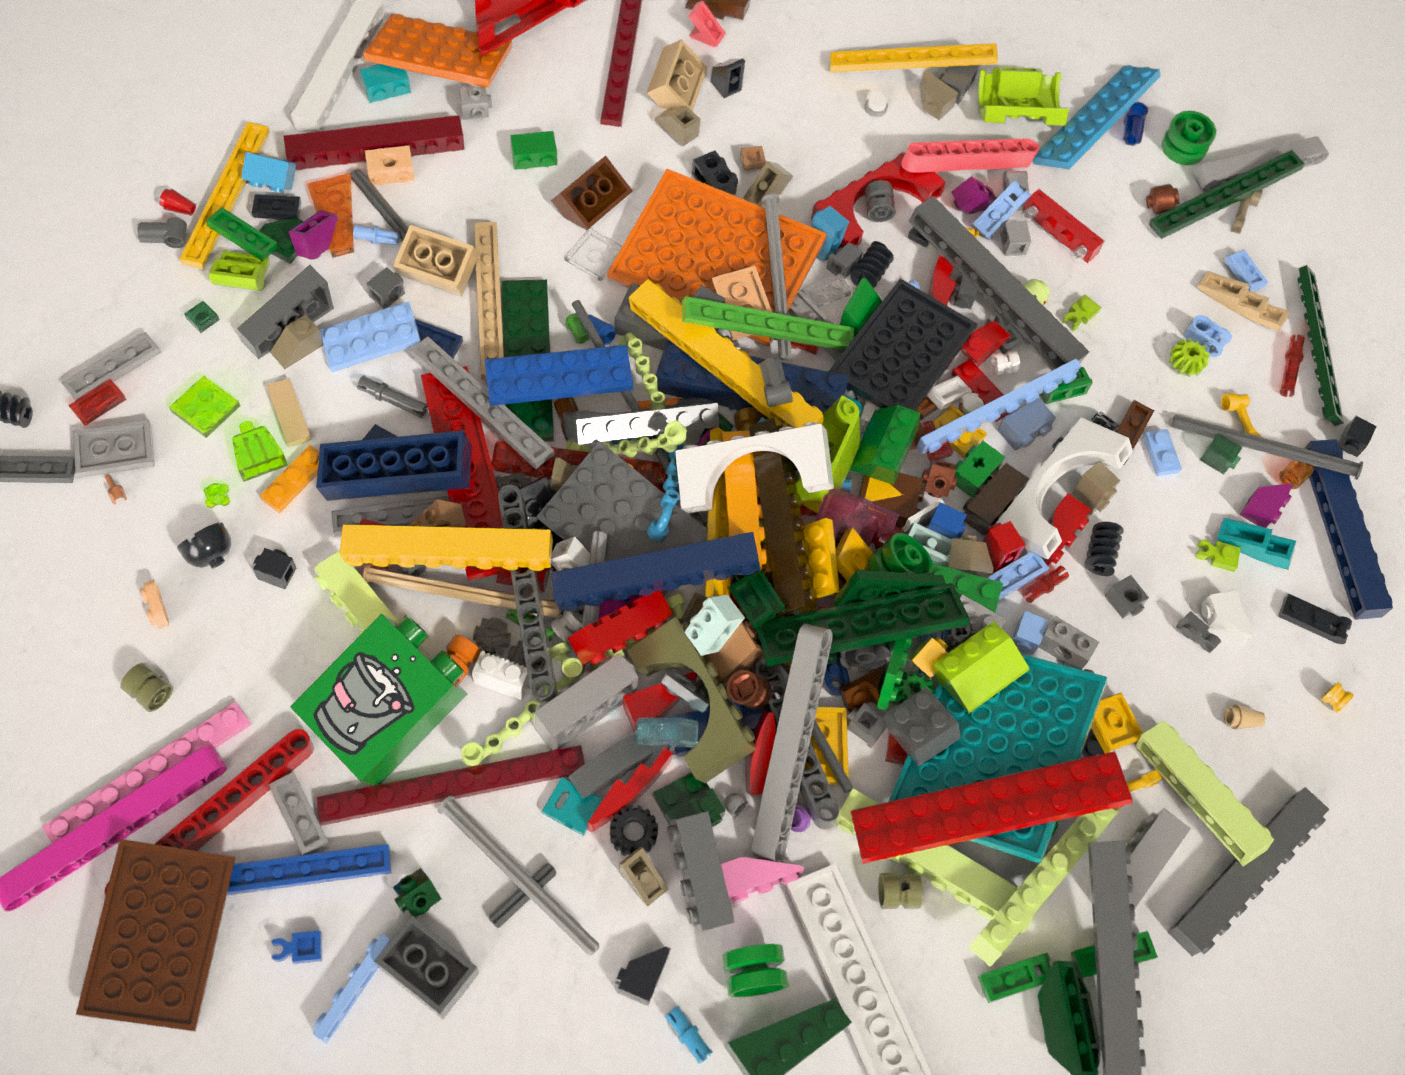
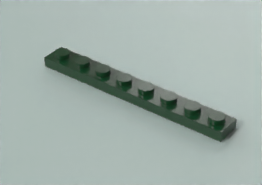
(1226, 194)
(1321, 353)

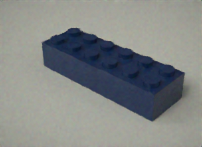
(394, 465)

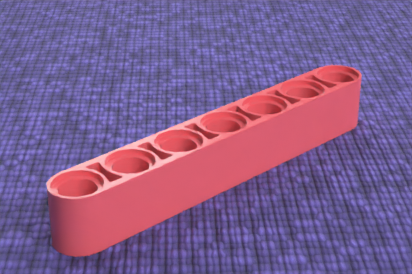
(969, 155)

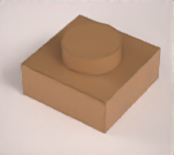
(752, 157)

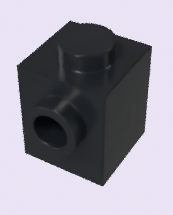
(274, 567)

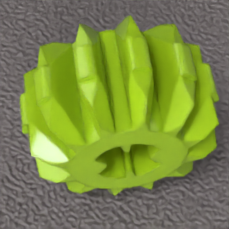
(1189, 357)

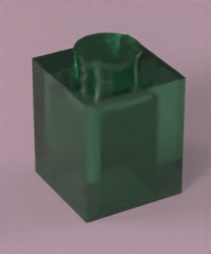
(1221, 454)

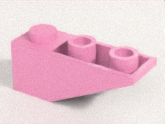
(753, 875)

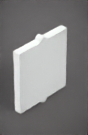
(922, 518)

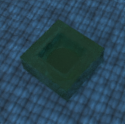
(201, 316)

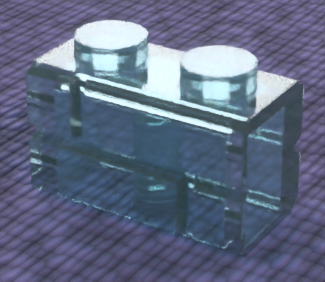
(667, 732)

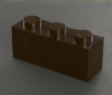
(994, 498)

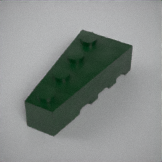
(788, 1042)

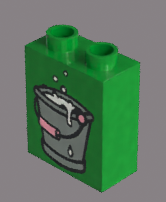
(381, 698)

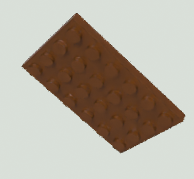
(156, 936)

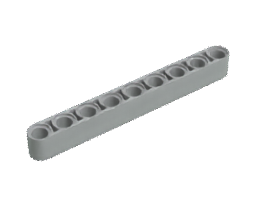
(791, 743)

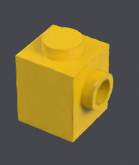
(929, 653)

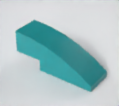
(1258, 542)

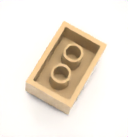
(436, 260)

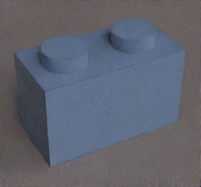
(1026, 424)

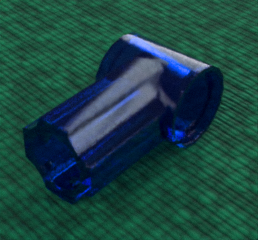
(1134, 123)

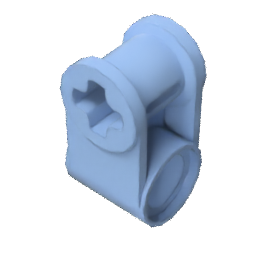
(1208, 334)

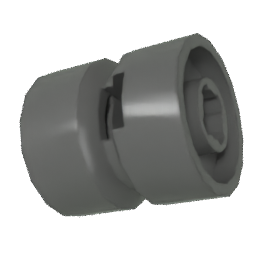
(880, 201)

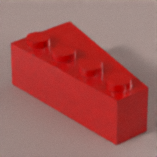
(618, 627)

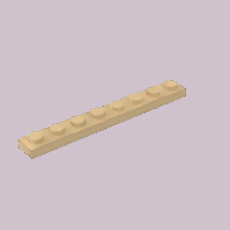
(488, 293)

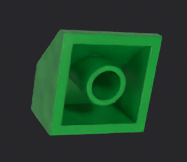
(860, 306)

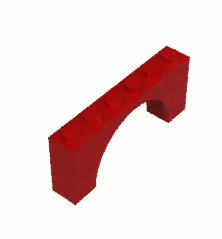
(918, 184)

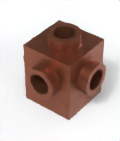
(939, 470)

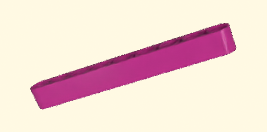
(109, 827)

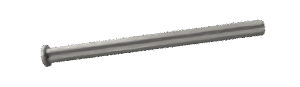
(777, 269)
(518, 876)

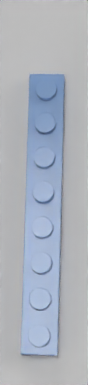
(992, 410)

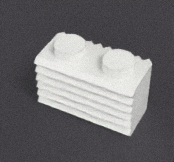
(500, 675)

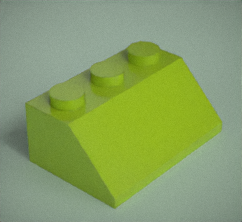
(980, 667)

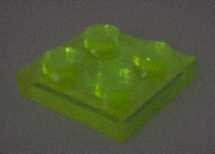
(204, 406)

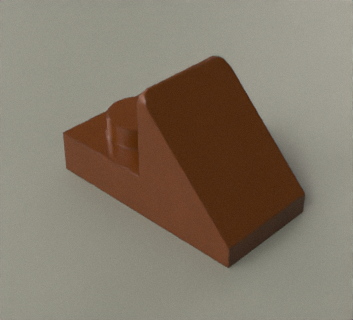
(863, 690)

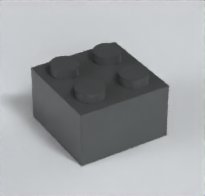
(922, 726)

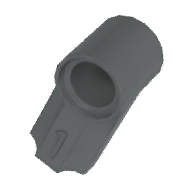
(170, 233)
(776, 387)

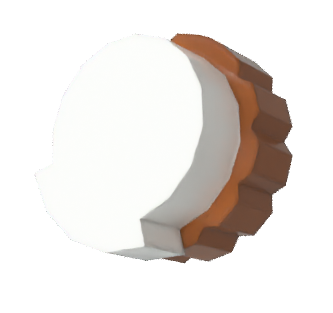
(969, 403)

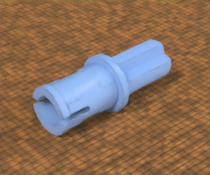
(376, 235)

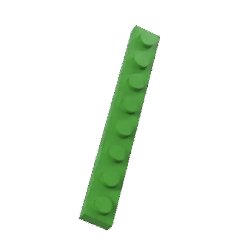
(766, 323)

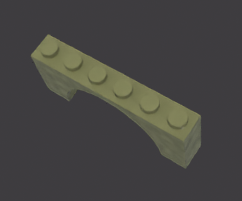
(725, 736)

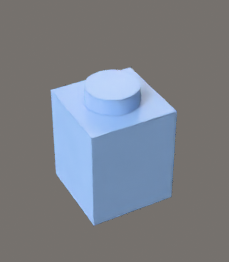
(1029, 632)

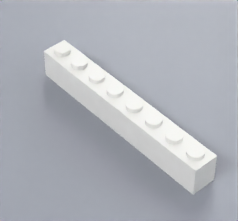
(338, 65)

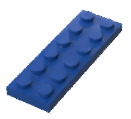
(558, 375)

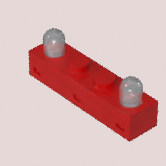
(1063, 226)

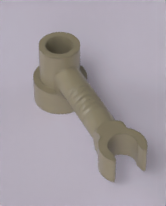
(1240, 218)

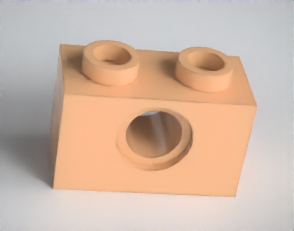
(389, 165)

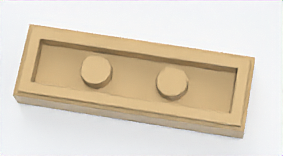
(288, 412)

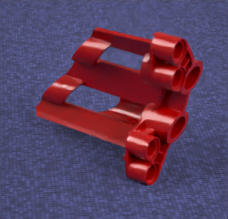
(531, 13)

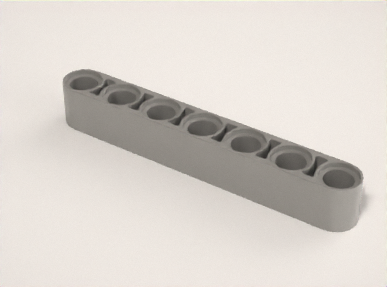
(1217, 172)

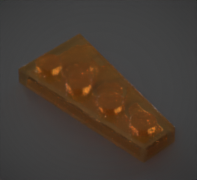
(336, 197)

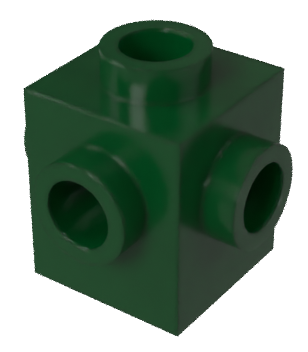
(416, 893)

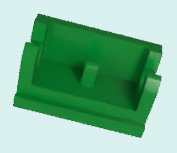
(1075, 388)

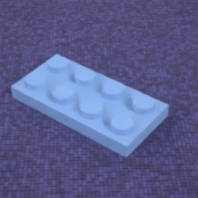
(370, 336)

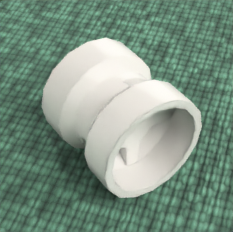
(1005, 363)
(567, 624)

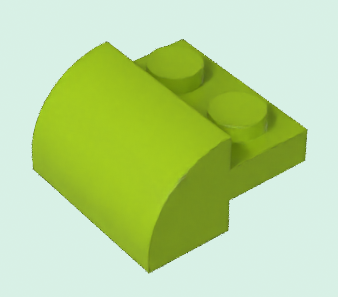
(239, 271)

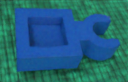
(304, 947)

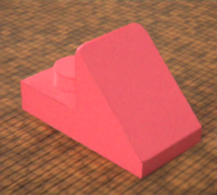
(706, 26)

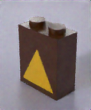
(900, 497)

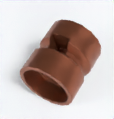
(749, 689)

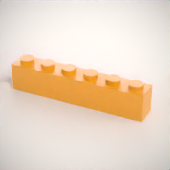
(741, 497)

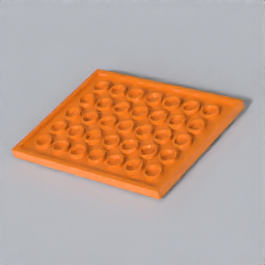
(702, 233)

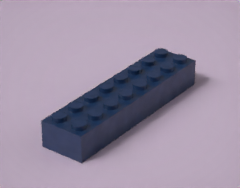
(686, 378)

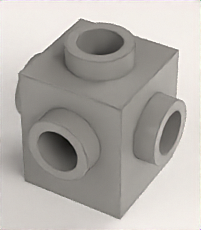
(475, 102)

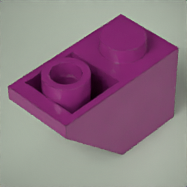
(1265, 504)

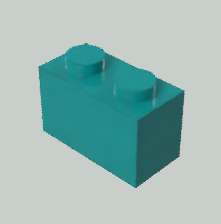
(384, 82)

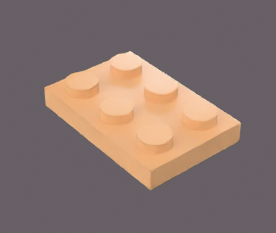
(742, 289)

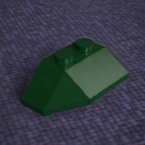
(1069, 1020)

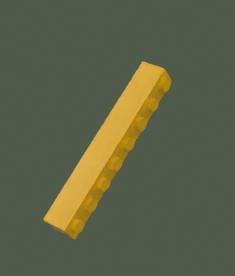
(446, 546)

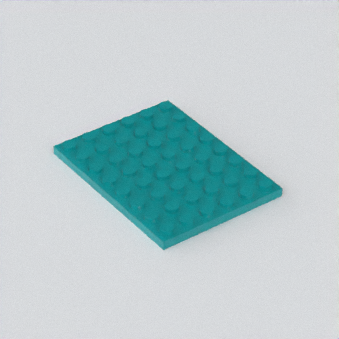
(1021, 728)

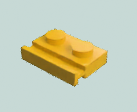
(967, 439)

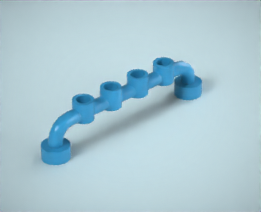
(658, 528)

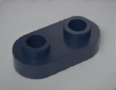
(837, 673)

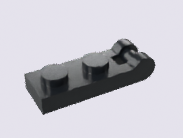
(1315, 619)

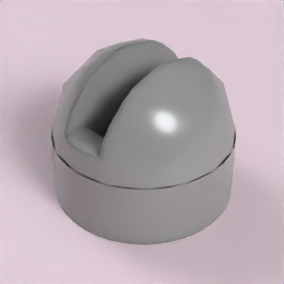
(735, 804)

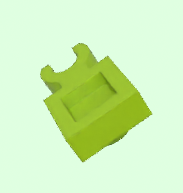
(1082, 311)
(1222, 554)

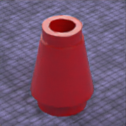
(175, 202)

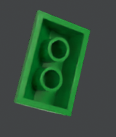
(886, 443)

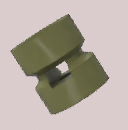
(145, 687)
(900, 890)

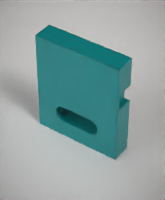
(575, 811)

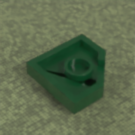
(280, 233)

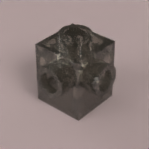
(492, 636)

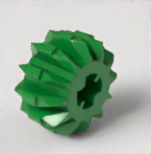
(909, 683)

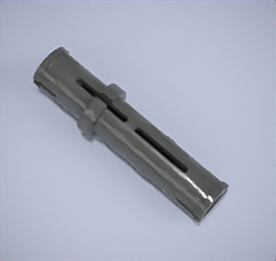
(389, 395)

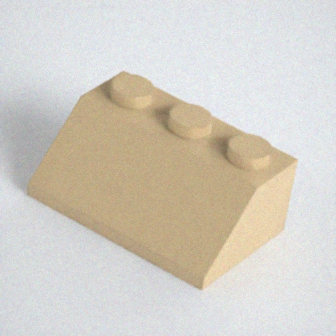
(677, 77)

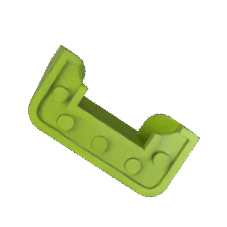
(843, 435)

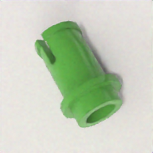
(577, 328)

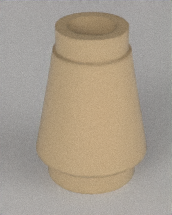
(1243, 717)

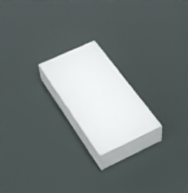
(948, 392)

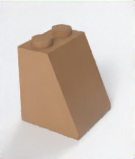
(738, 653)

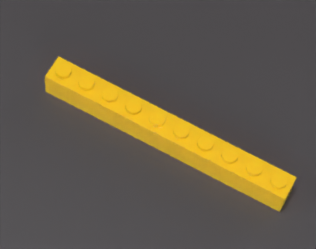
(716, 355)

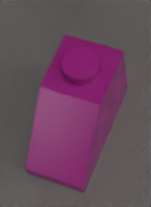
(973, 196)
(314, 235)

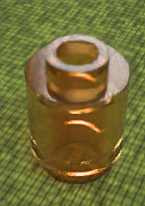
(1296, 473)

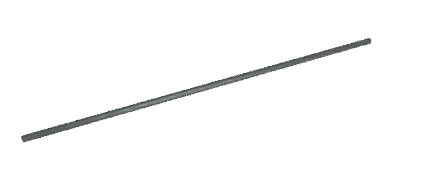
(664, 461)

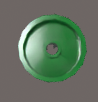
(1188, 137)
(901, 555)
(755, 970)

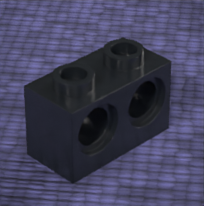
(713, 171)

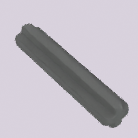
(519, 898)

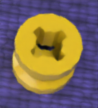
(1337, 697)

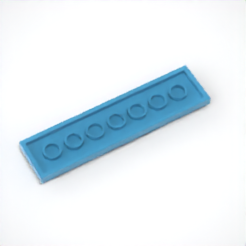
(1096, 117)

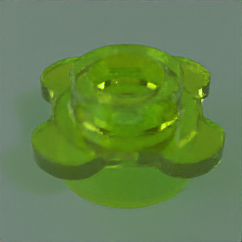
(214, 489)

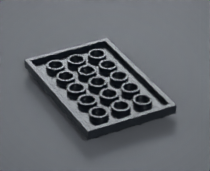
(903, 348)

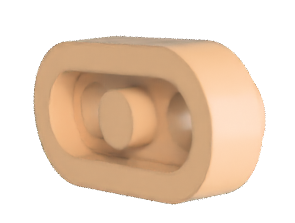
(152, 595)

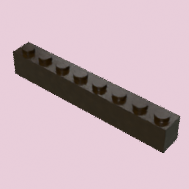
(784, 526)

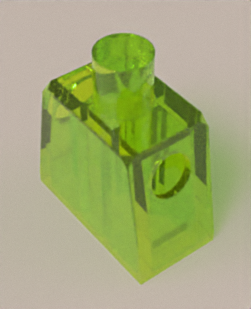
(256, 451)

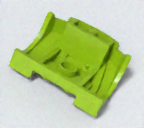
(1020, 93)

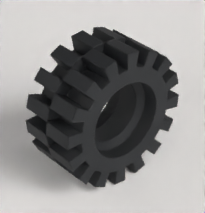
(633, 815)

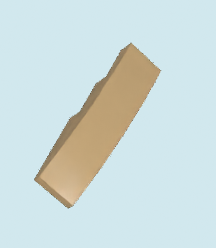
(1237, 298)

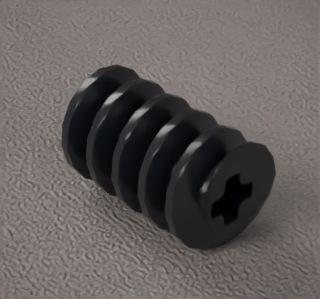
(872, 264)
(15, 410)
(1104, 548)

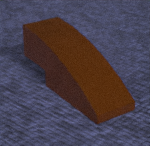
(720, 8)

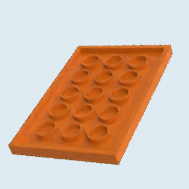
(435, 51)

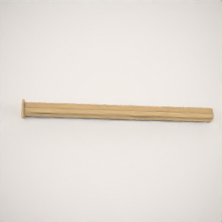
(450, 589)

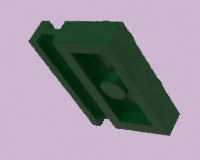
(757, 598)

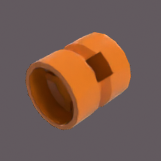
(463, 653)

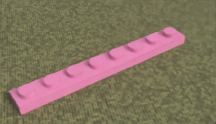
(211, 732)

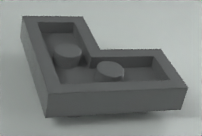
(694, 693)

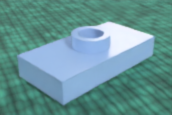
(1246, 270)

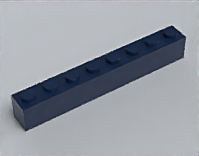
(1349, 537)
(655, 571)

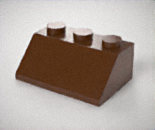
(592, 194)

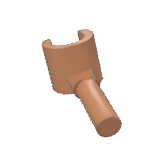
(114, 491)

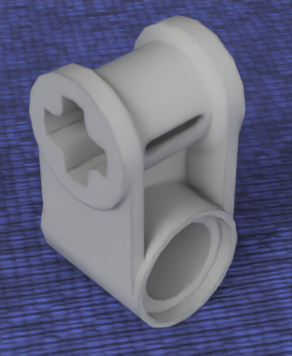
(1021, 177)

